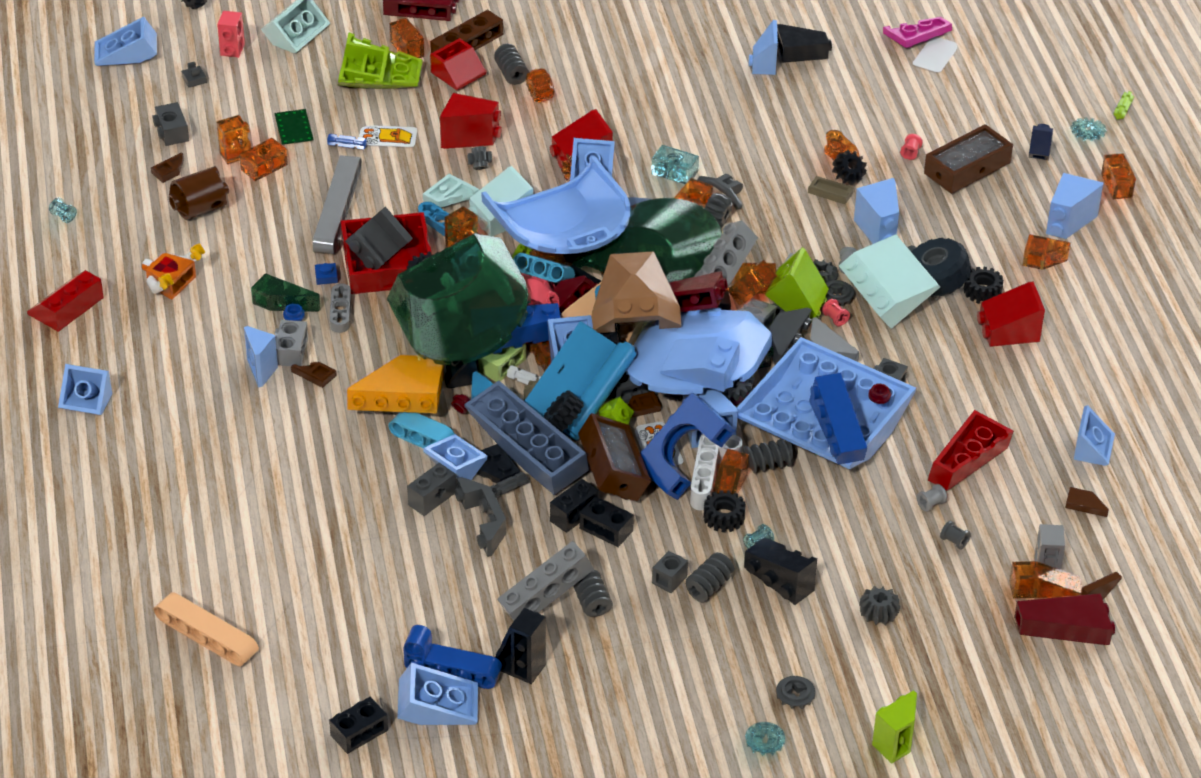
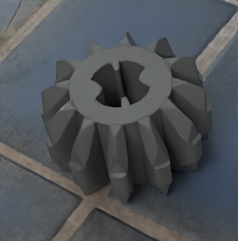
(720, 207)
(879, 605)

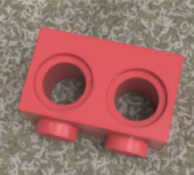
(231, 34)

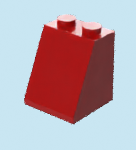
(469, 122)
(587, 127)
(1012, 316)

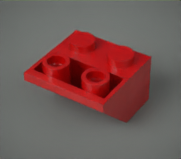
(456, 64)

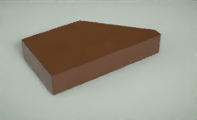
(169, 168)
(315, 372)
(644, 404)
(1086, 502)

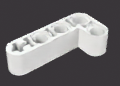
(705, 468)

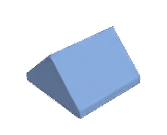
(260, 354)
(85, 389)
(1093, 439)
(457, 456)

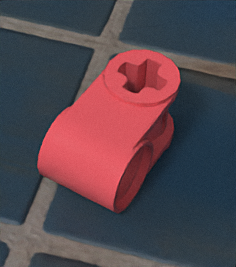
(541, 294)

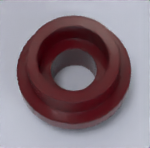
(879, 393)
(458, 403)

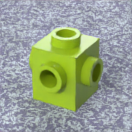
(617, 411)

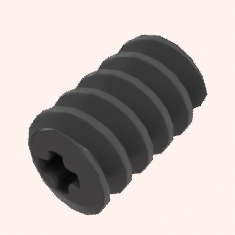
(511, 64)
(769, 454)
(709, 576)
(593, 595)

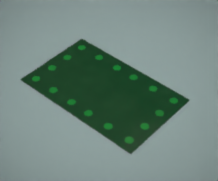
(293, 126)

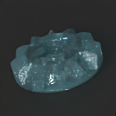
(757, 731)

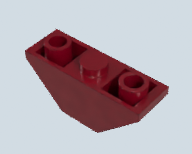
(571, 290)

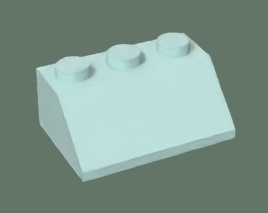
(296, 25)

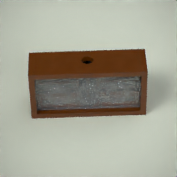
(968, 158)
(614, 457)

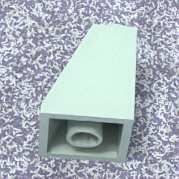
(504, 188)

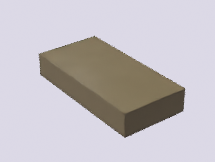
(830, 190)

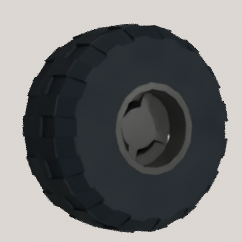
(945, 262)

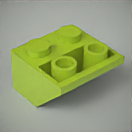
(895, 727)

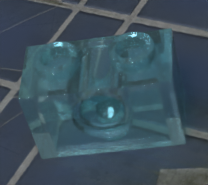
(674, 164)

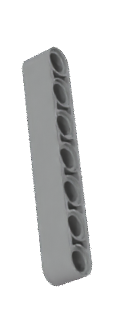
(337, 204)

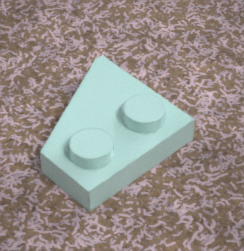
(449, 191)

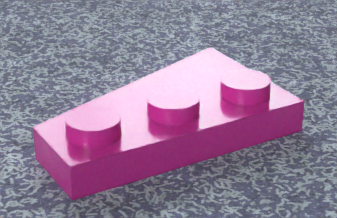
(926, 29)

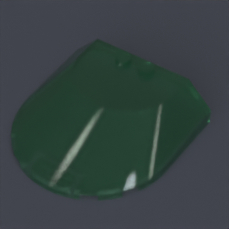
(671, 228)
(461, 301)

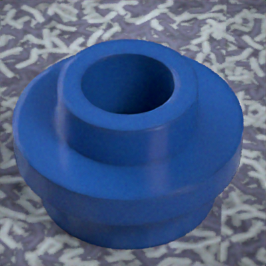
(293, 312)

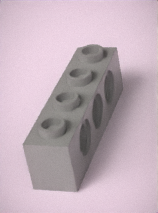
(729, 251)
(547, 581)

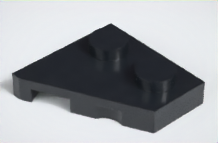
(498, 465)

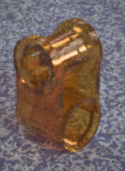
(838, 143)

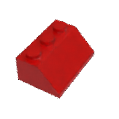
(68, 301)

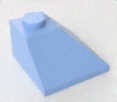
(765, 52)

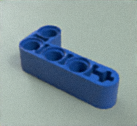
(457, 662)

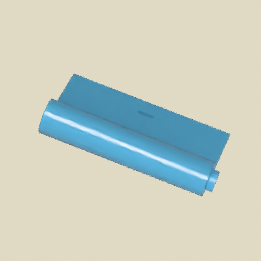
(589, 371)

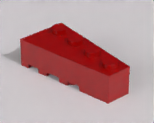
(970, 448)

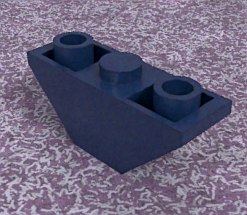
(1041, 142)

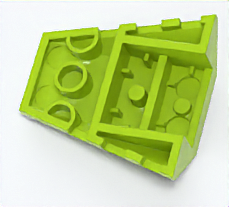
(377, 67)

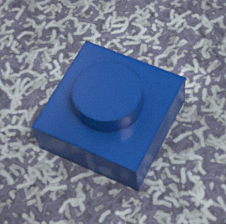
(326, 273)

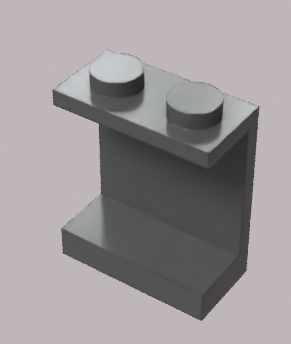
(378, 239)

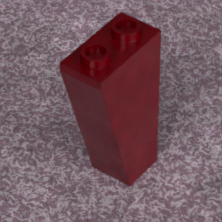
(421, 9)
(700, 291)
(1066, 618)

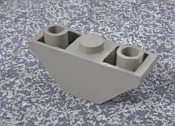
(825, 337)

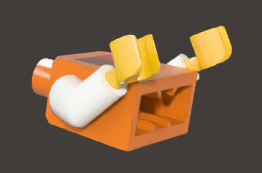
(172, 273)

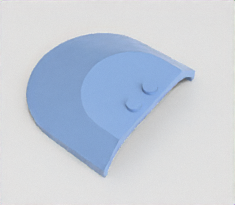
(567, 217)
(655, 345)

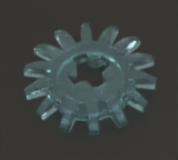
(1096, 128)

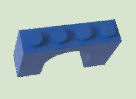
(658, 454)

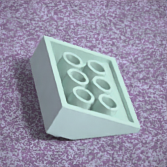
(889, 278)

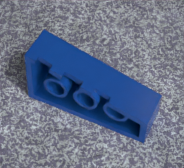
(535, 326)
(837, 418)

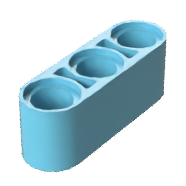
(535, 268)
(418, 429)

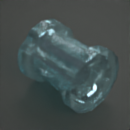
(60, 208)
(761, 532)

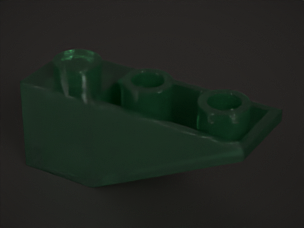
(276, 294)

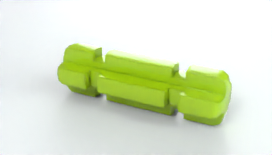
(1123, 105)

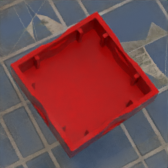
(367, 280)

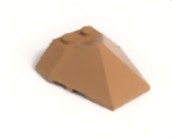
(633, 292)

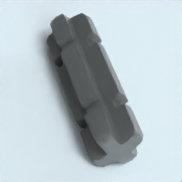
(509, 484)

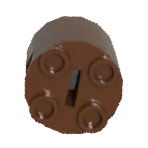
(198, 193)

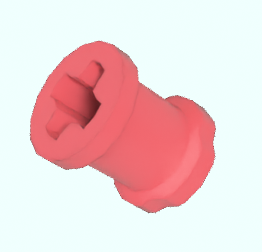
(911, 146)
(836, 312)

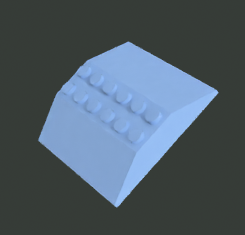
(783, 405)

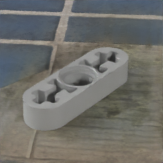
(344, 313)

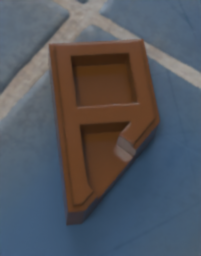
(1102, 585)

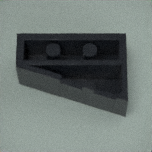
(782, 569)
(524, 647)

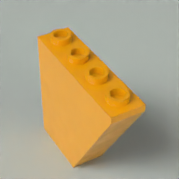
(399, 386)

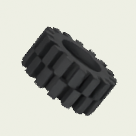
(980, 277)
(564, 410)
(724, 520)

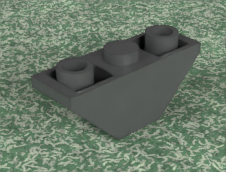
(787, 330)

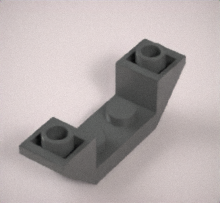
(477, 494)

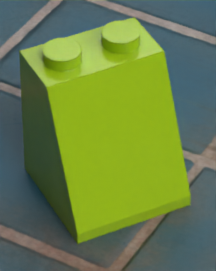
(798, 285)

